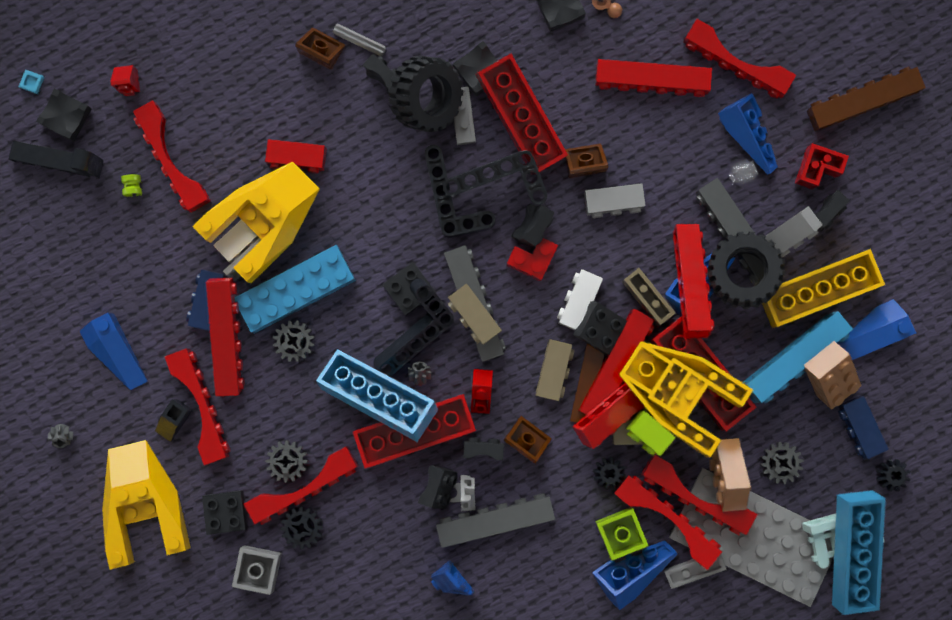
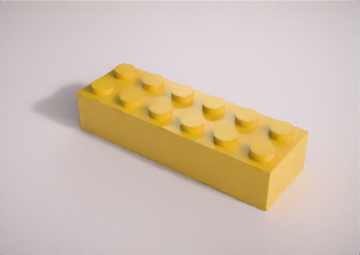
(823, 288)

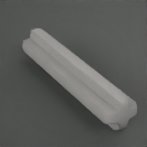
(359, 40)

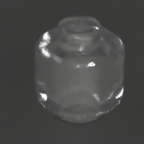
(743, 173)

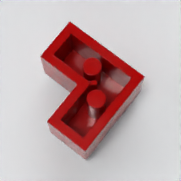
(819, 161)
(533, 264)

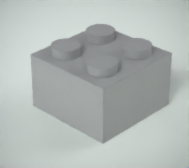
(257, 569)

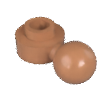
(614, 9)

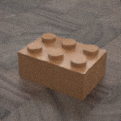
(832, 375)
(730, 475)

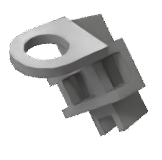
(465, 493)

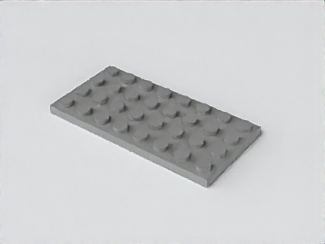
(771, 552)

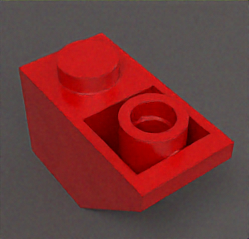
(125, 80)
(481, 391)

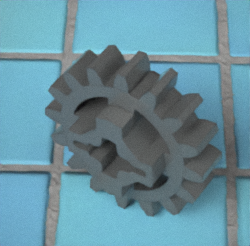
(304, 334)
(786, 456)
(286, 470)

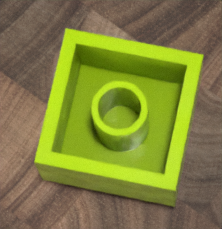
(650, 433)
(621, 533)

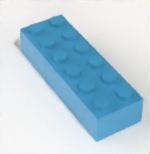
(294, 289)
(790, 361)
(377, 395)
(858, 552)

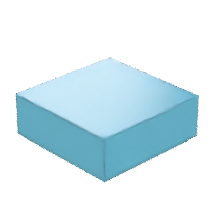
(31, 81)

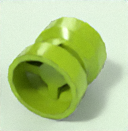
(131, 185)

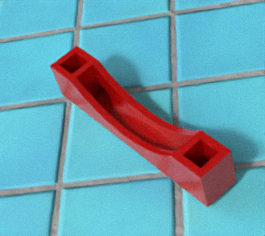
(773, 79)
(153, 124)
(211, 444)
(663, 474)
(265, 504)
(701, 549)

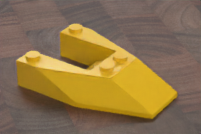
(271, 208)
(672, 384)
(138, 491)

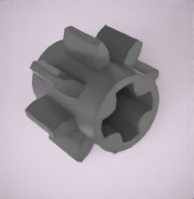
(419, 373)
(60, 436)

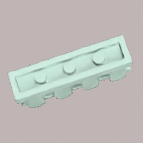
(816, 529)

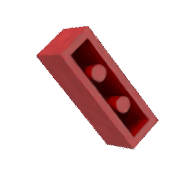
(302, 154)

